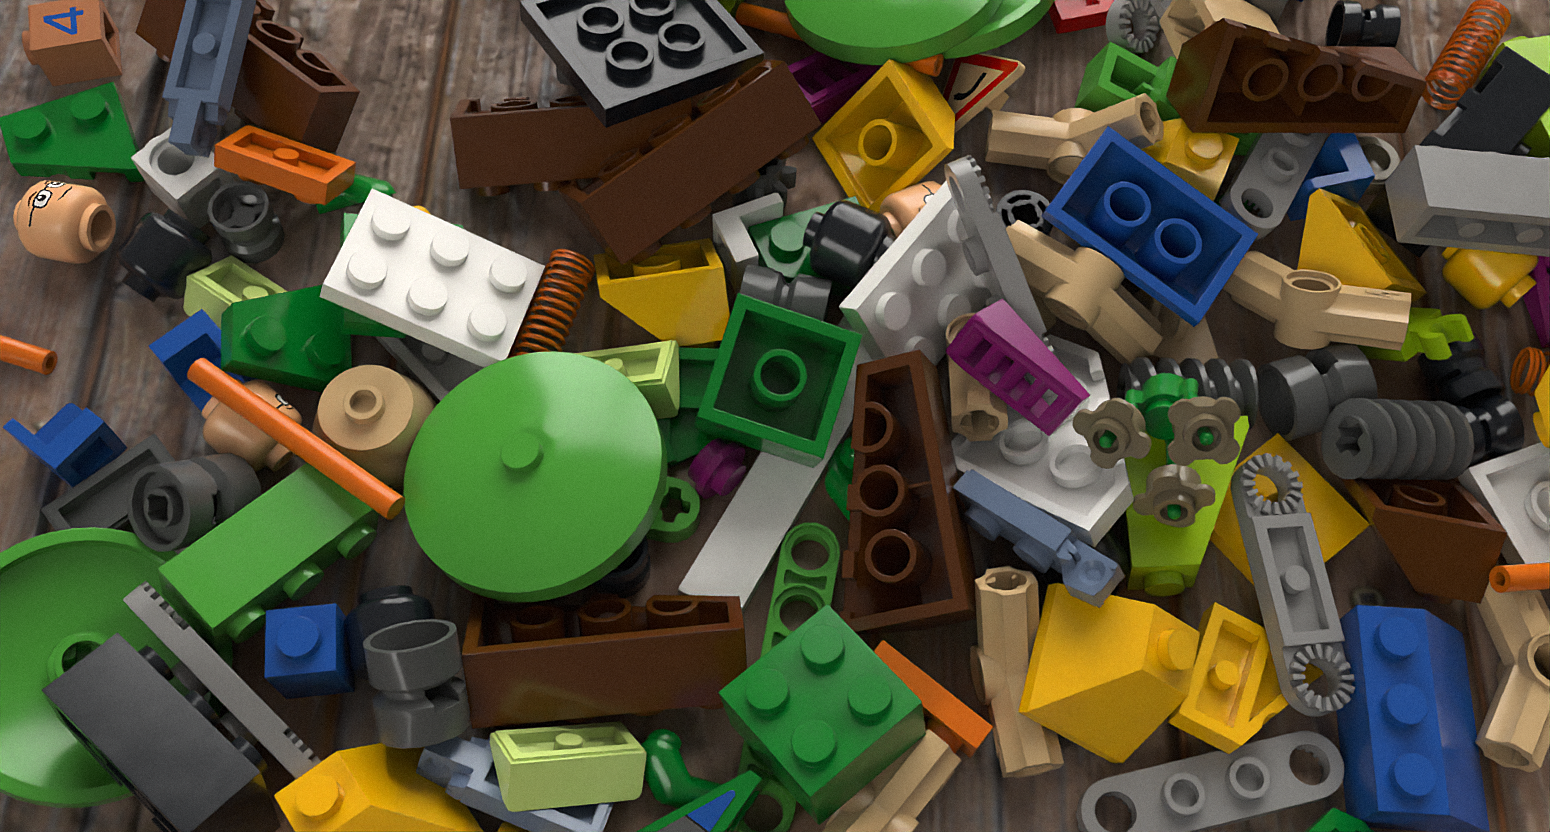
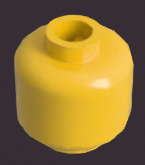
(1488, 275)

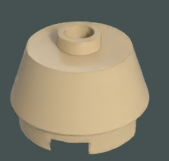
(373, 419)

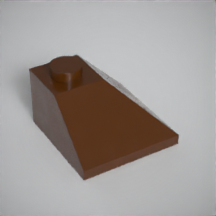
(1432, 534)

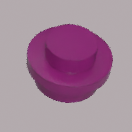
(717, 468)

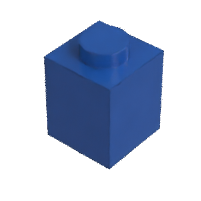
(307, 651)

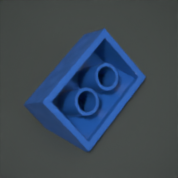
(1151, 226)
(1409, 724)

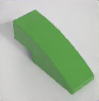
(1121, 75)

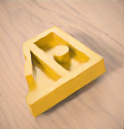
(1231, 682)

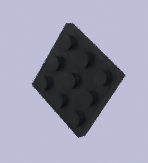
(640, 52)

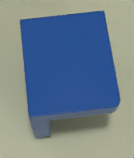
(1336, 169)
(185, 344)
(70, 443)

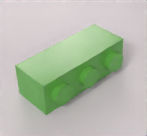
(266, 555)

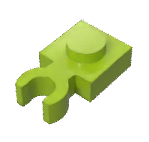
(1428, 334)

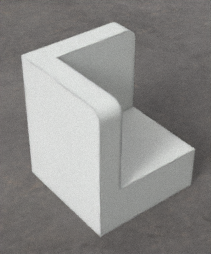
(732, 238)

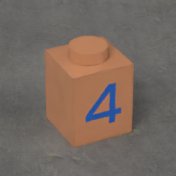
(72, 41)

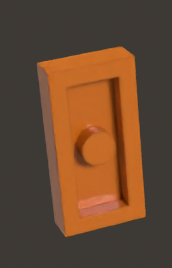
(284, 164)
(942, 710)

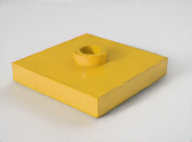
(1332, 515)

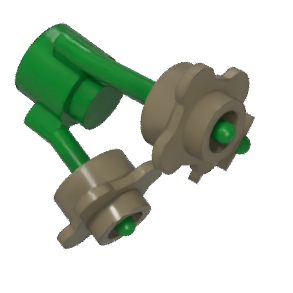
(1191, 430)

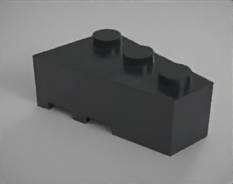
(1487, 119)
(162, 742)

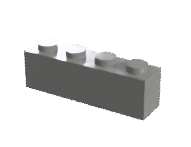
(1471, 200)

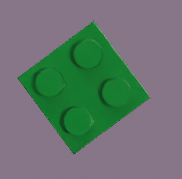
(778, 381)
(824, 713)

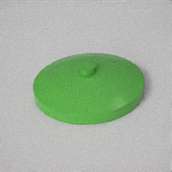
(887, 29)
(535, 476)
(56, 608)

